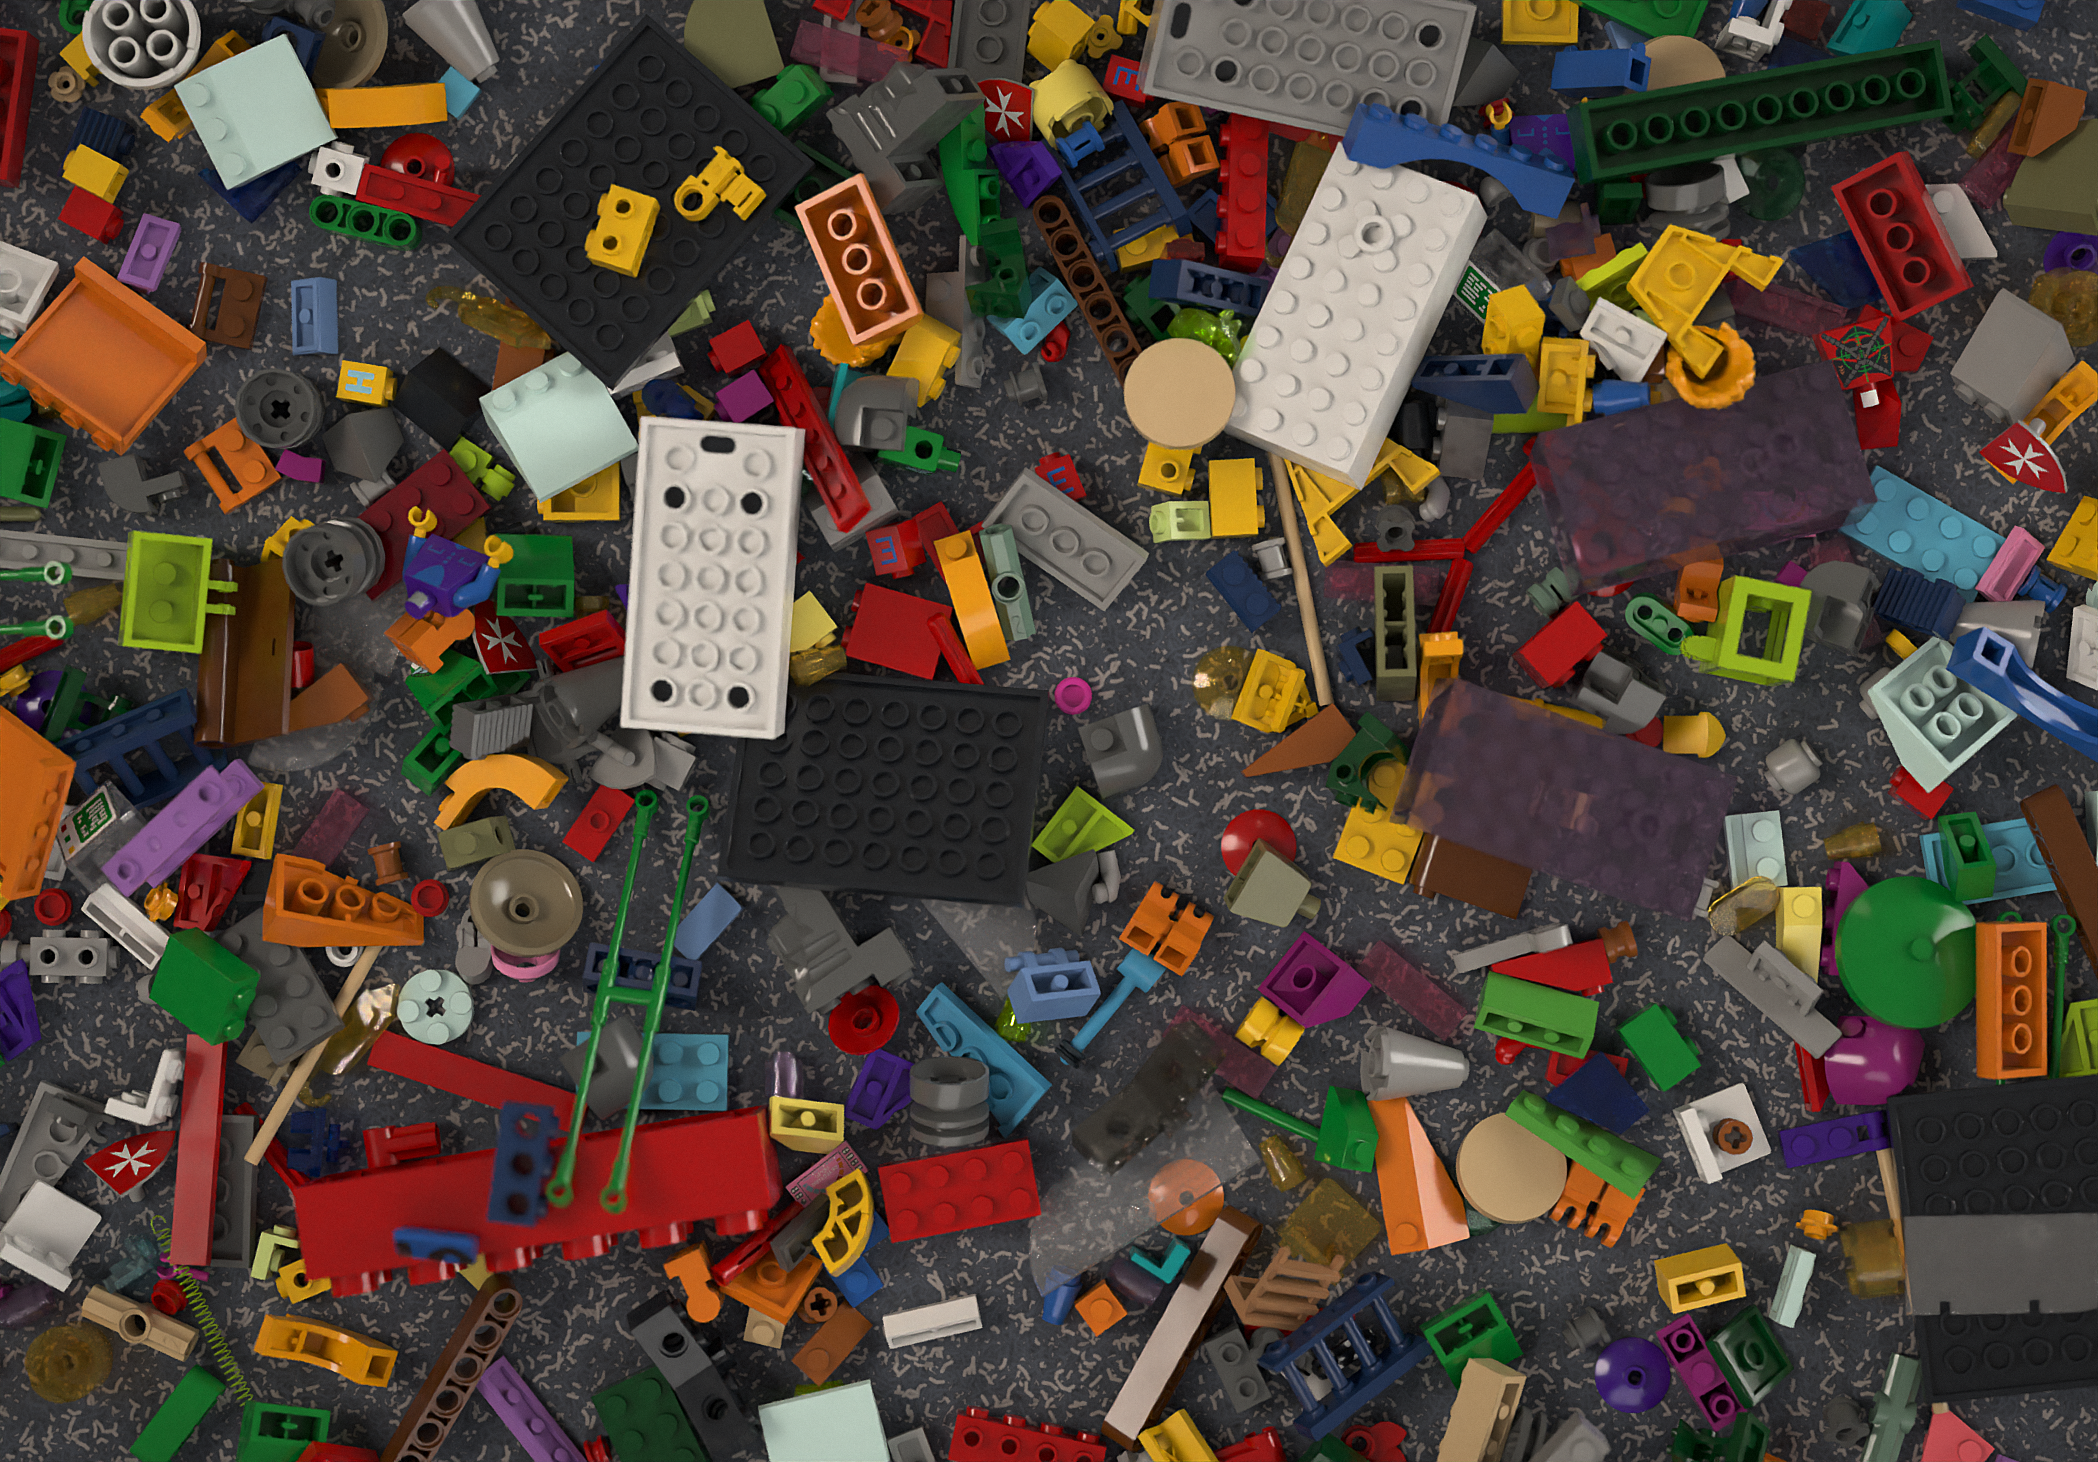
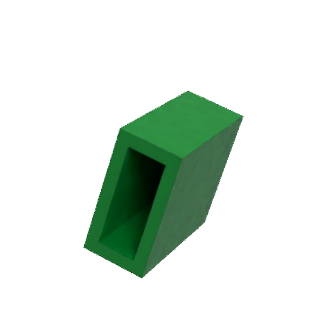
(204, 986)

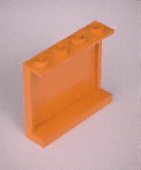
(103, 358)
(32, 800)

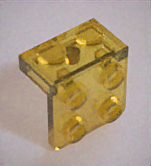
(1328, 1226)

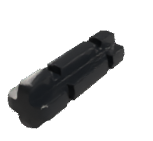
(1344, 1353)

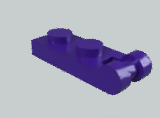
(1832, 1139)

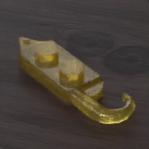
(1300, 184)
(492, 317)
(363, 1026)

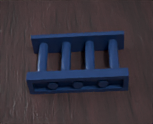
(1154, 184)
(143, 729)
(1375, 1371)

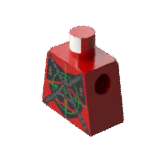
(1860, 356)

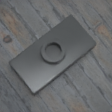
(795, 1240)

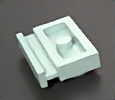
(1755, 847)
(1792, 1285)

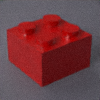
(1559, 646)

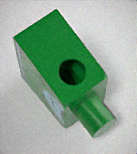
(936, 454)

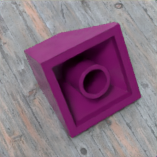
(1313, 983)

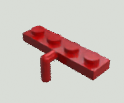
(416, 196)

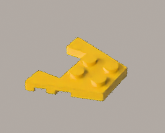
(1681, 278)
(1323, 495)

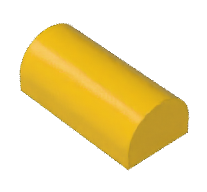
(258, 823)

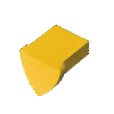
(1693, 735)

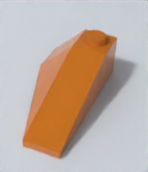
(323, 910)
(1415, 1190)

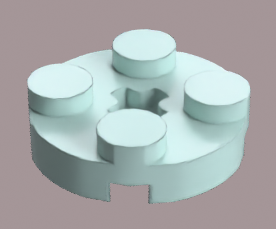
(414, 1010)

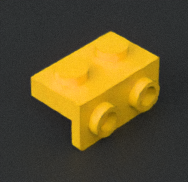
(1564, 375)

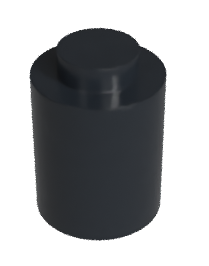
(1413, 428)

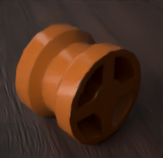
(879, 19)
(1618, 941)

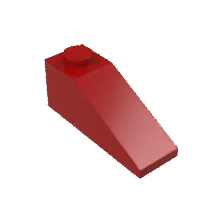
(1570, 967)

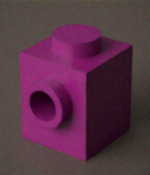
(743, 399)

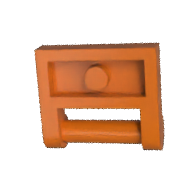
(244, 458)

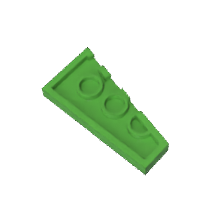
(1590, 1146)

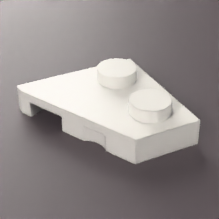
(1961, 222)
(1622, 340)

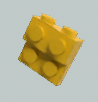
(589, 500)
(2078, 543)

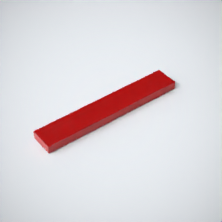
(821, 448)
(469, 1076)
(198, 1152)

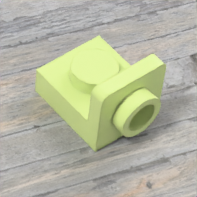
(695, 315)
(1180, 521)
(269, 1255)

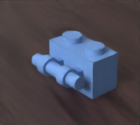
(1051, 985)

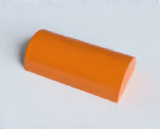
(860, 262)
(2011, 999)

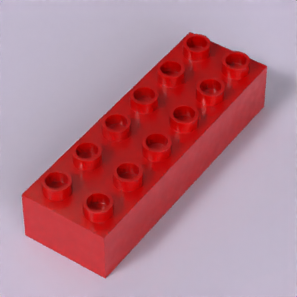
(676, 1174)

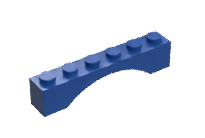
(1387, 139)
(2000, 672)

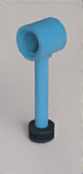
(1138, 972)

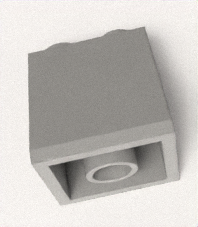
(2012, 359)
(882, 506)

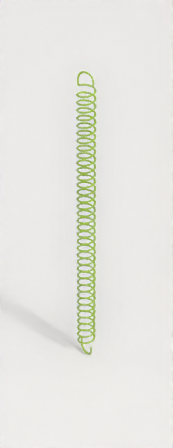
(205, 1319)

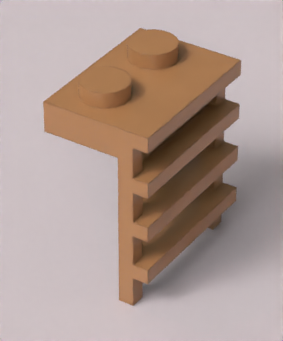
(1274, 1299)

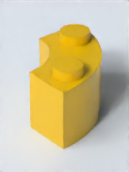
(848, 1222)

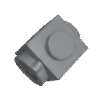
(674, 762)

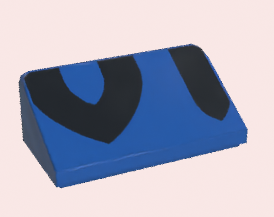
(436, 1245)

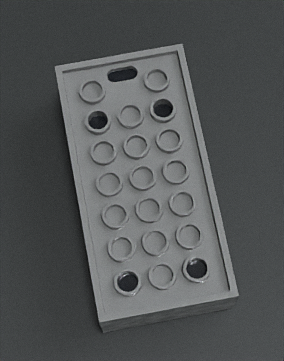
(1308, 57)

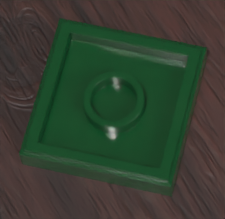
(1749, 1356)

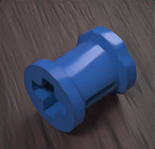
(1079, 144)
(2043, 588)

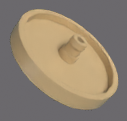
(1680, 61)
(1179, 394)
(1509, 1171)

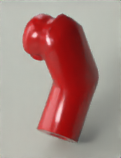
(1056, 343)
(1508, 1049)

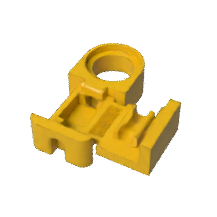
(725, 183)

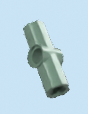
(1002, 562)
(1893, 1410)

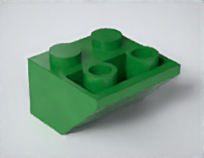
(28, 462)
(537, 577)
(1470, 1331)
(279, 1431)

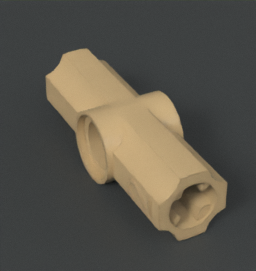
(119, 1314)

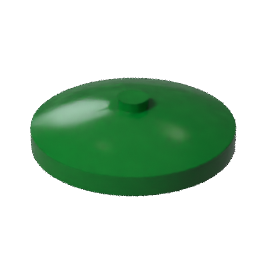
(1907, 953)

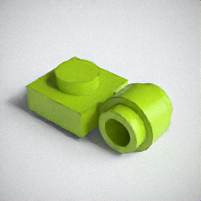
(475, 464)

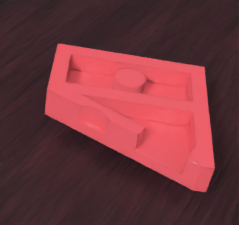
(1953, 1441)

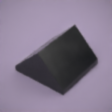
(441, 398)

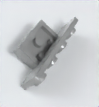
(949, 304)
(1776, 990)

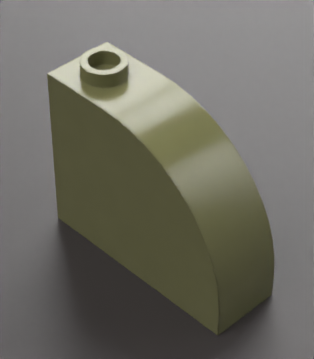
(733, 40)
(2059, 185)
(1394, 633)

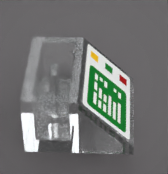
(1494, 268)
(97, 833)

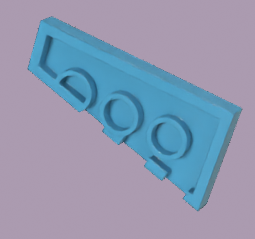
(1012, 1081)

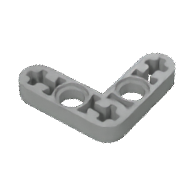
(1536, 940)

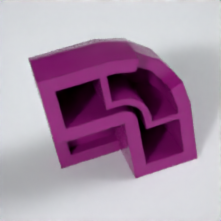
(1871, 1061)

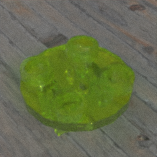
(1215, 332)

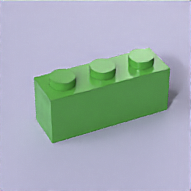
(1536, 1015)

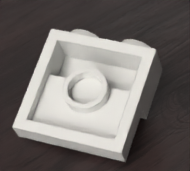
(23, 286)

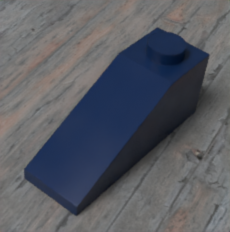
(1480, 381)

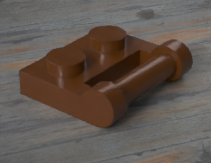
(238, 307)

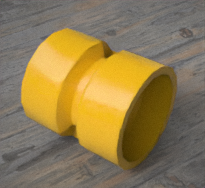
(1269, 1031)

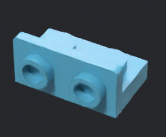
(1048, 308)

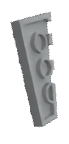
(41, 1148)

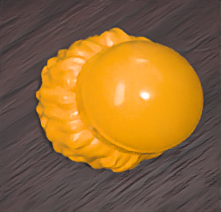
(835, 342)
(1726, 378)

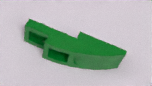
(969, 183)

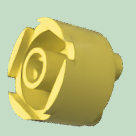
(1067, 100)

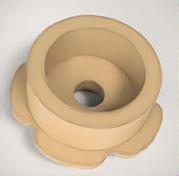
(69, 94)

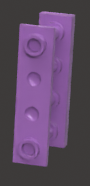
(182, 827)

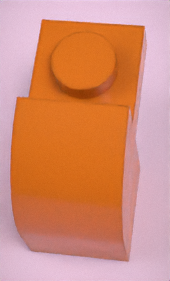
(1697, 591)

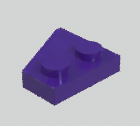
(1026, 168)
(17, 1011)
(879, 1089)

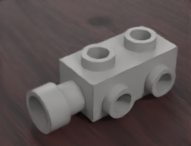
(67, 956)

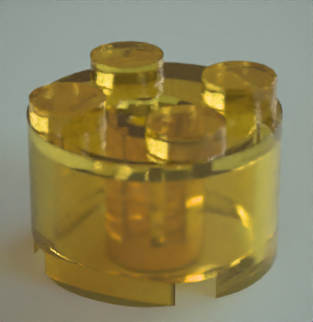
(2061, 287)
(1874, 1259)
(48, 1368)

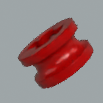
(1498, 110)
(598, 1450)

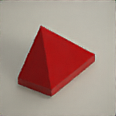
(1879, 423)
(1812, 1078)

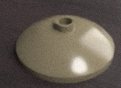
(352, 44)
(530, 883)

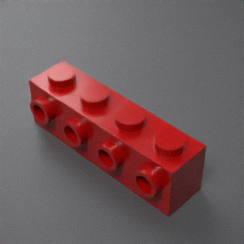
(1243, 193)
(1011, 1440)

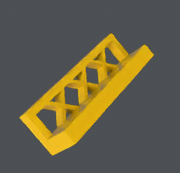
(1176, 1441)

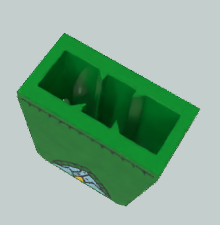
(453, 683)

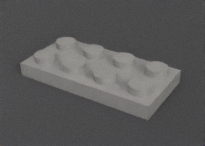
(1067, 539)

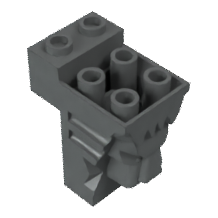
(898, 124)
(825, 953)

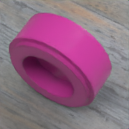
(1073, 695)

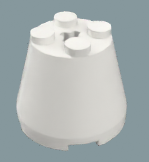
(142, 41)

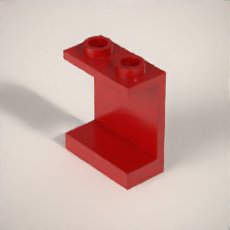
(894, 631)

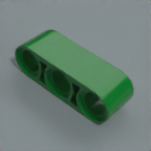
(349, 215)
(178, 1416)

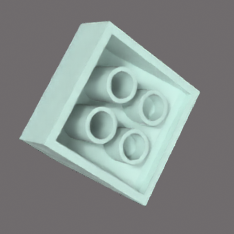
(256, 111)
(558, 425)
(1935, 715)
(826, 1427)

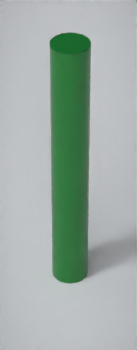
(1271, 1114)

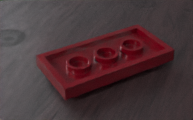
(434, 486)

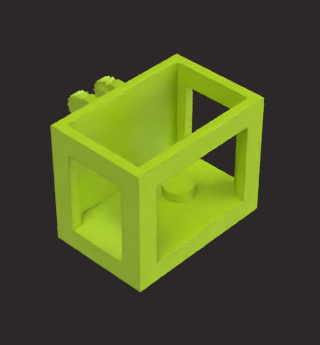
(168, 592)
(1720, 645)

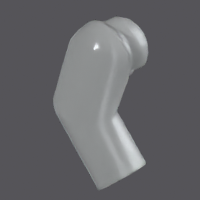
(1436, 501)
(1110, 876)

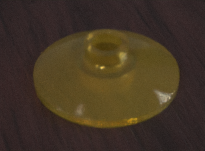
(1209, 677)

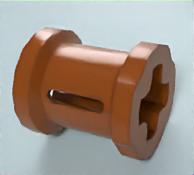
(388, 863)
(1739, 1145)
(829, 1306)

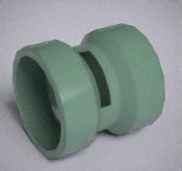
(1550, 593)

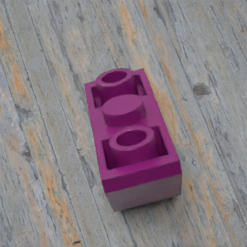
(1844, 887)
(1699, 1372)

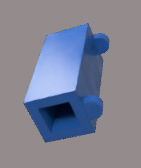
(1601, 71)

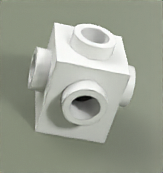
(350, 165)

